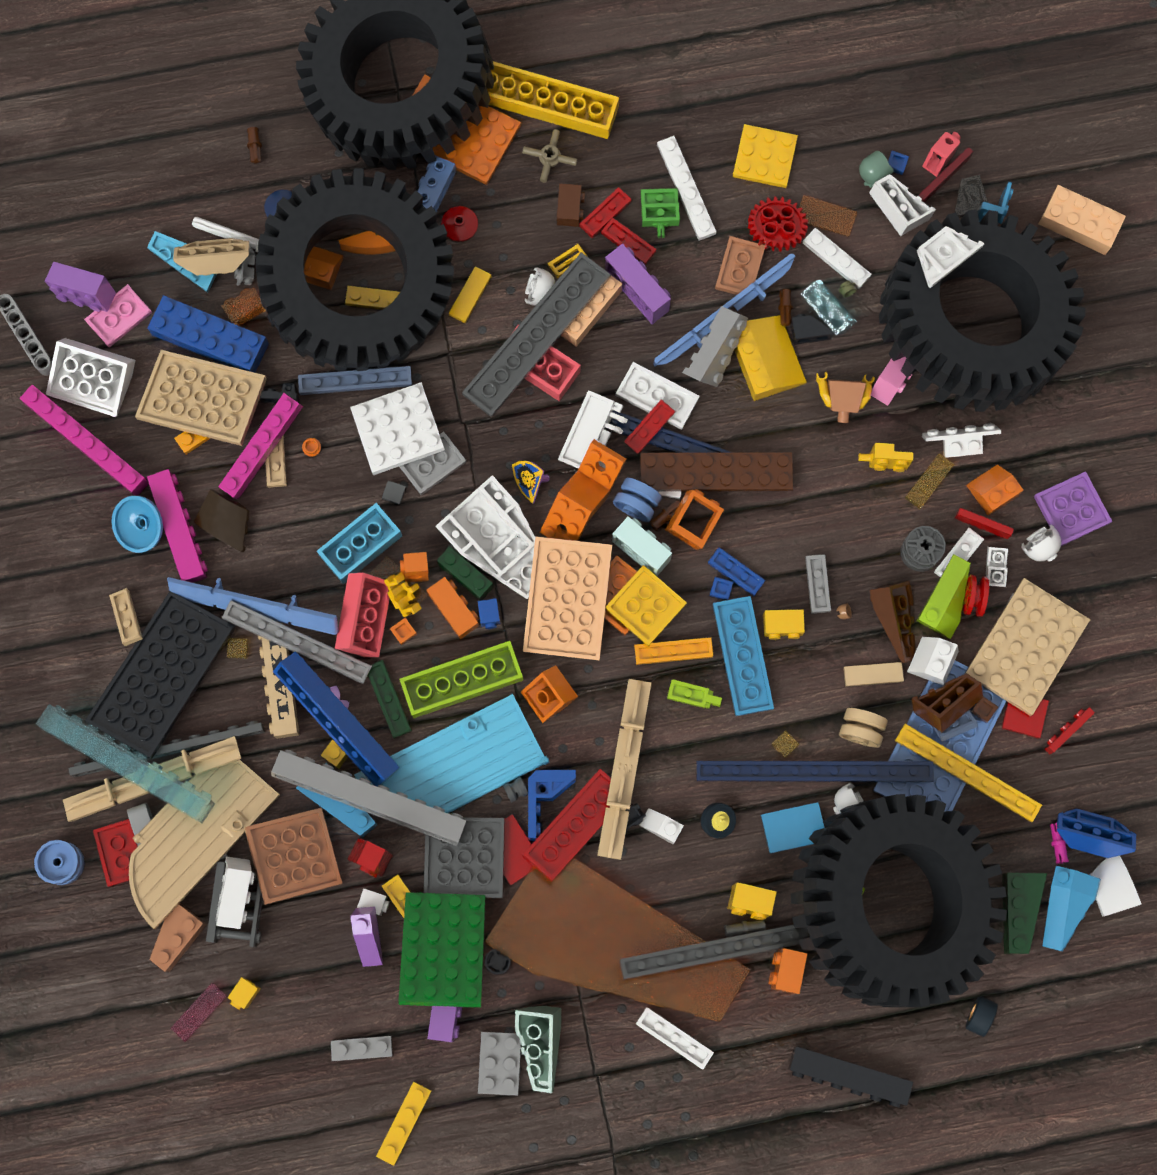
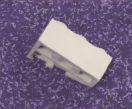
(900, 205)
(234, 893)

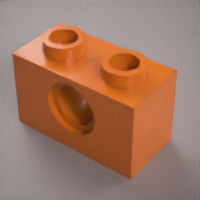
(414, 567)

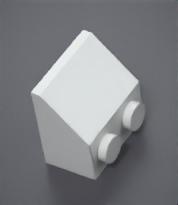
(934, 659)

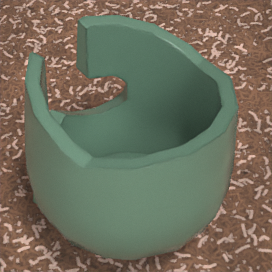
(874, 168)

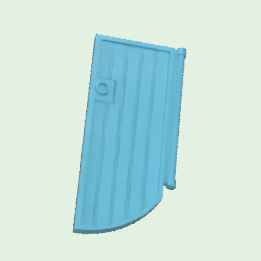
(467, 758)

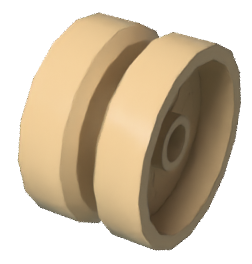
(863, 727)

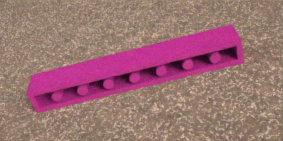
(84, 440)

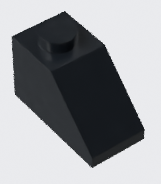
(808, 330)

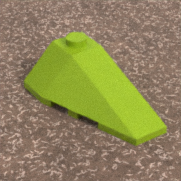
(946, 601)

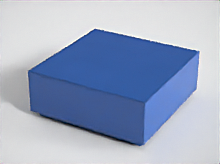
(898, 162)
(721, 588)

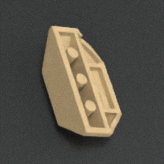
(212, 256)

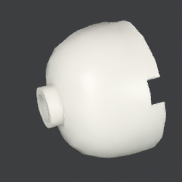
(538, 285)
(1043, 544)
(846, 797)

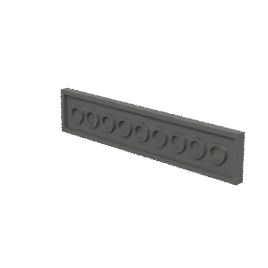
(536, 334)

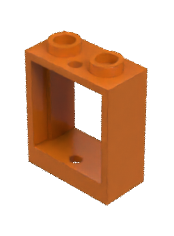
(683, 534)

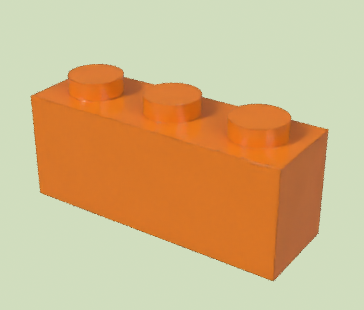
(453, 607)

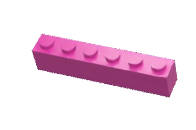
(260, 446)
(176, 526)

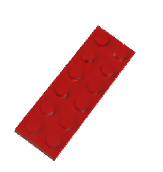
(571, 828)

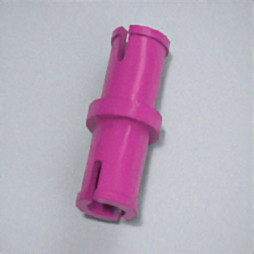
(1059, 845)

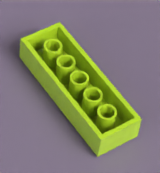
(461, 679)

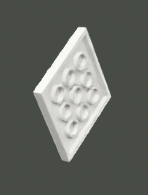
(397, 428)

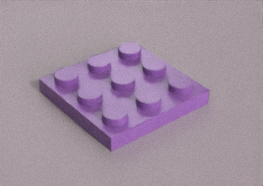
(1073, 508)

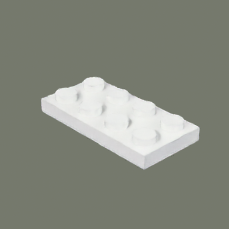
(647, 388)

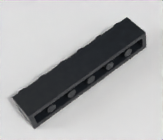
(850, 1075)

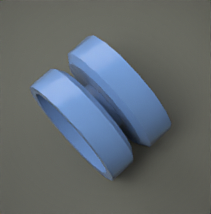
(637, 499)
(47, 862)

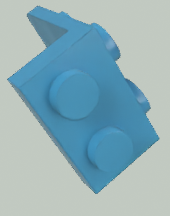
(1002, 207)

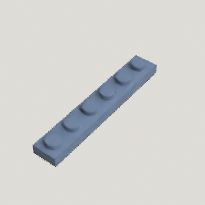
(355, 380)

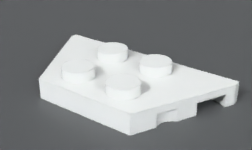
(945, 253)

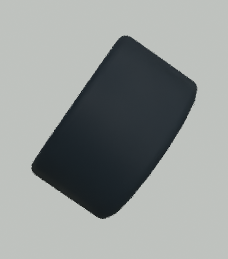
(981, 1016)

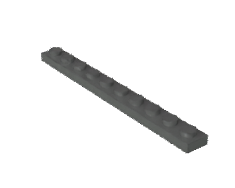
(178, 745)
(711, 951)

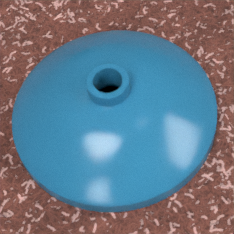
(129, 524)

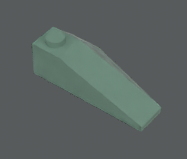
(540, 1037)

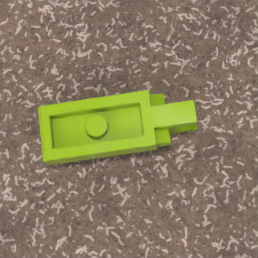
(692, 695)

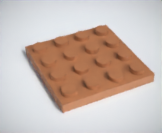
(293, 856)

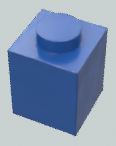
(489, 613)

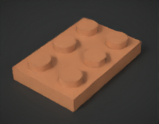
(739, 265)

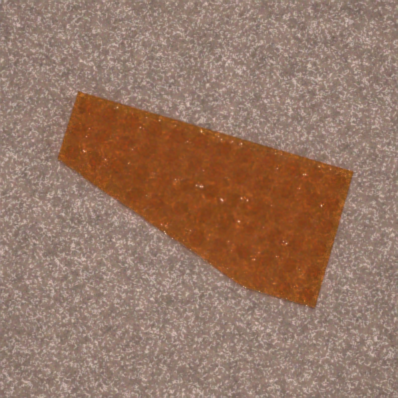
(587, 923)

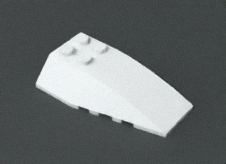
(493, 535)

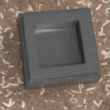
(393, 492)

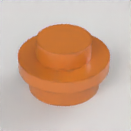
(311, 447)

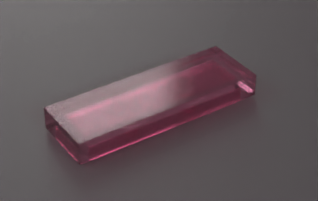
(198, 1012)

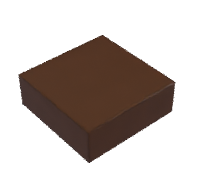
(984, 709)

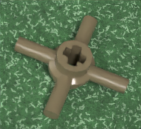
(544, 158)

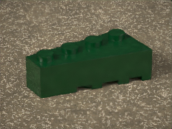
(1022, 907)

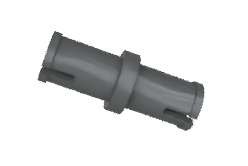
(744, 928)

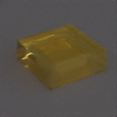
(237, 648)
(785, 744)

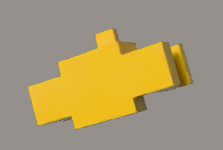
(399, 596)

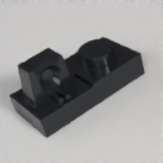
(272, 396)

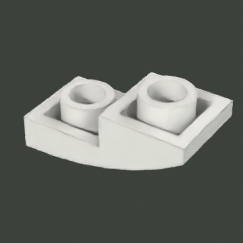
(996, 566)

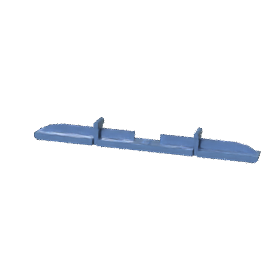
(739, 301)
(274, 610)

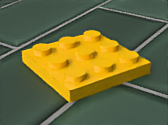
(765, 156)
(645, 605)

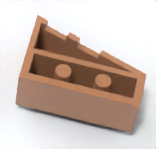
(175, 937)

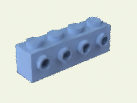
(436, 182)

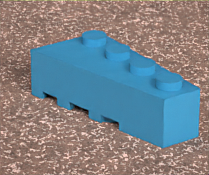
(352, 817)

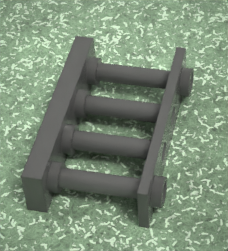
(216, 932)

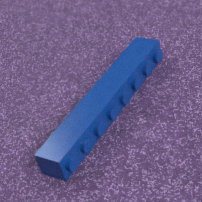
(336, 719)

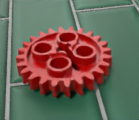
(777, 224)

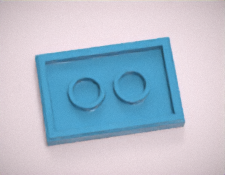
(791, 827)

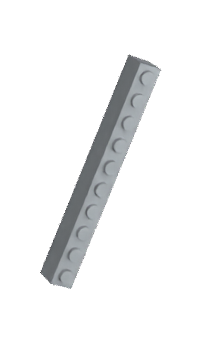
(368, 797)

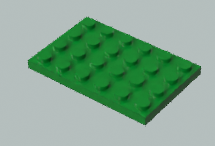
(442, 950)

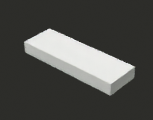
(963, 548)

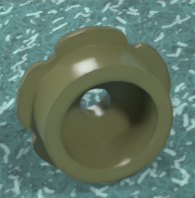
(847, 289)

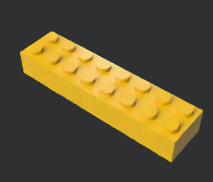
(553, 100)

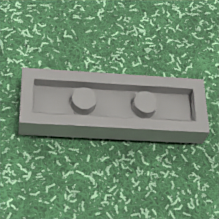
(818, 584)
(361, 1048)

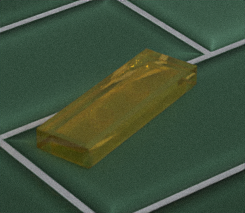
(929, 481)

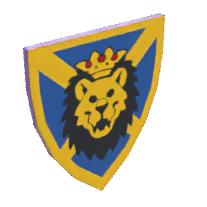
(528, 478)

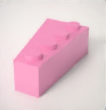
(890, 381)

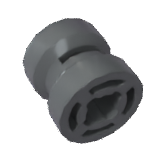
(515, 789)

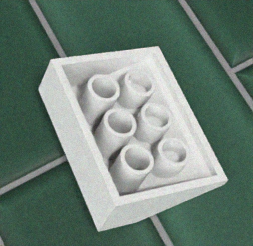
(89, 376)

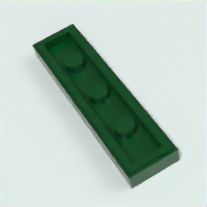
(388, 700)

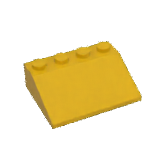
(768, 358)

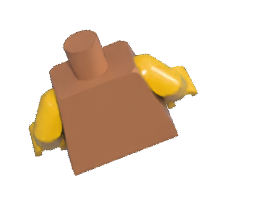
(844, 395)

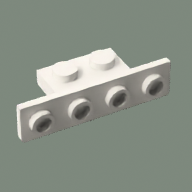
(962, 441)

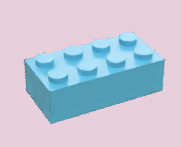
(359, 543)

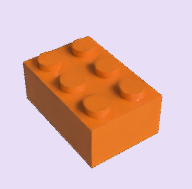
(787, 971)

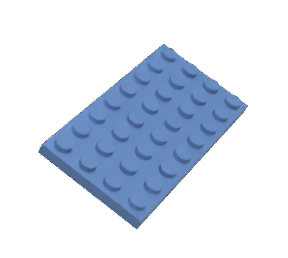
(967, 745)

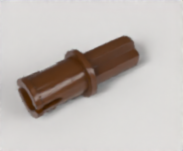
(254, 144)
(785, 307)
(664, 516)

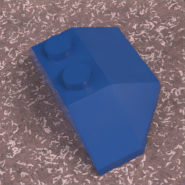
(1095, 833)

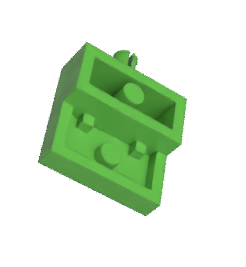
(660, 209)

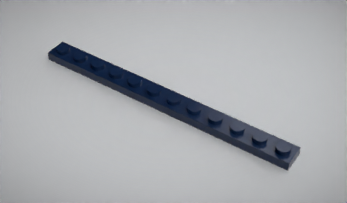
(816, 771)

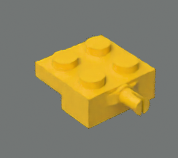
(884, 457)

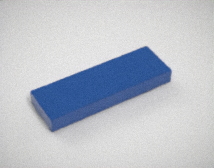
(736, 571)

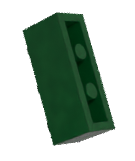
(465, 573)

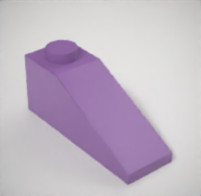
(367, 936)

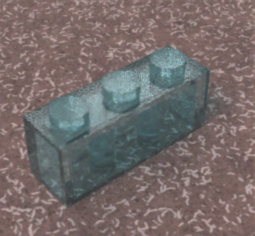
(828, 307)

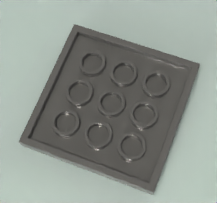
(472, 865)

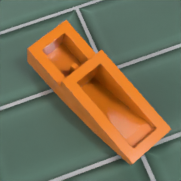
(366, 243)

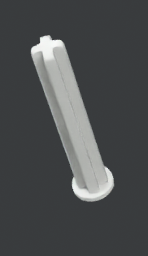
(223, 232)

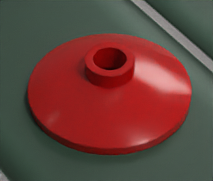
(461, 231)

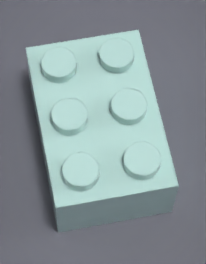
(642, 546)

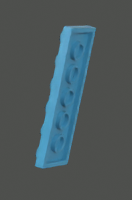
(743, 656)

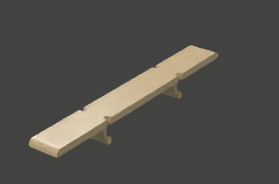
(624, 769)
(124, 790)

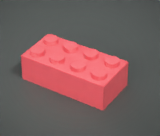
(554, 373)
(363, 615)

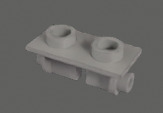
(245, 273)

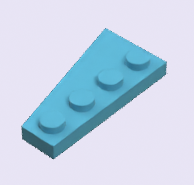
(164, 246)

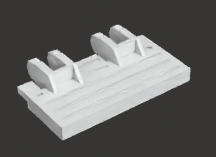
(590, 425)

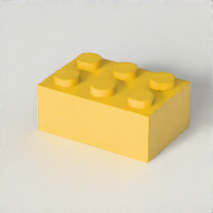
(751, 900)

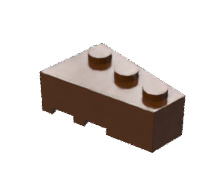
(949, 702)

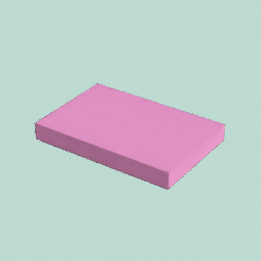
(123, 315)

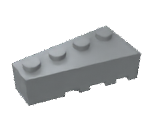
(717, 347)

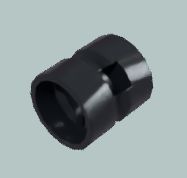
(497, 962)

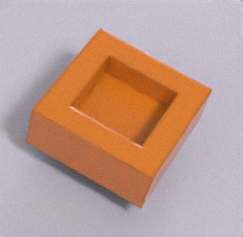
(403, 631)

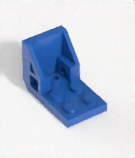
(555, 784)

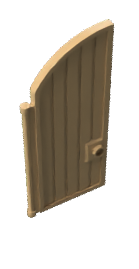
(181, 851)

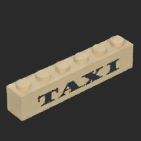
(282, 701)

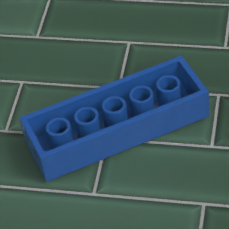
(207, 335)

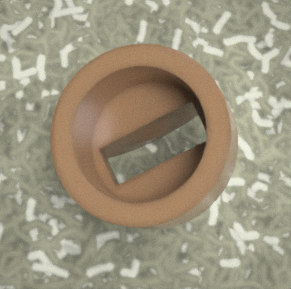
(844, 611)

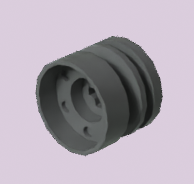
(917, 557)

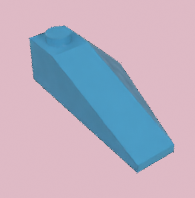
(1068, 902)

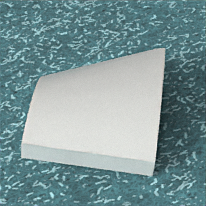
(1115, 888)

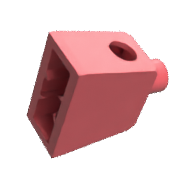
(944, 147)

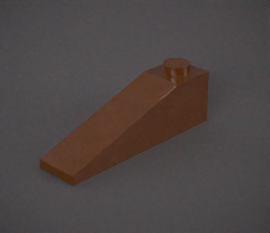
(893, 610)

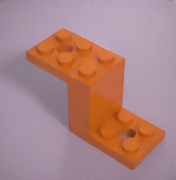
(583, 493)

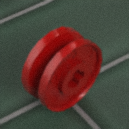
(976, 595)

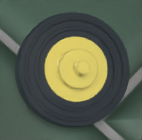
(718, 820)

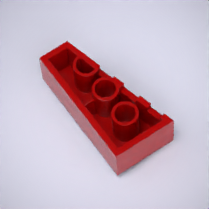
(370, 857)

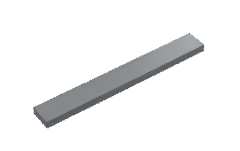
(296, 642)

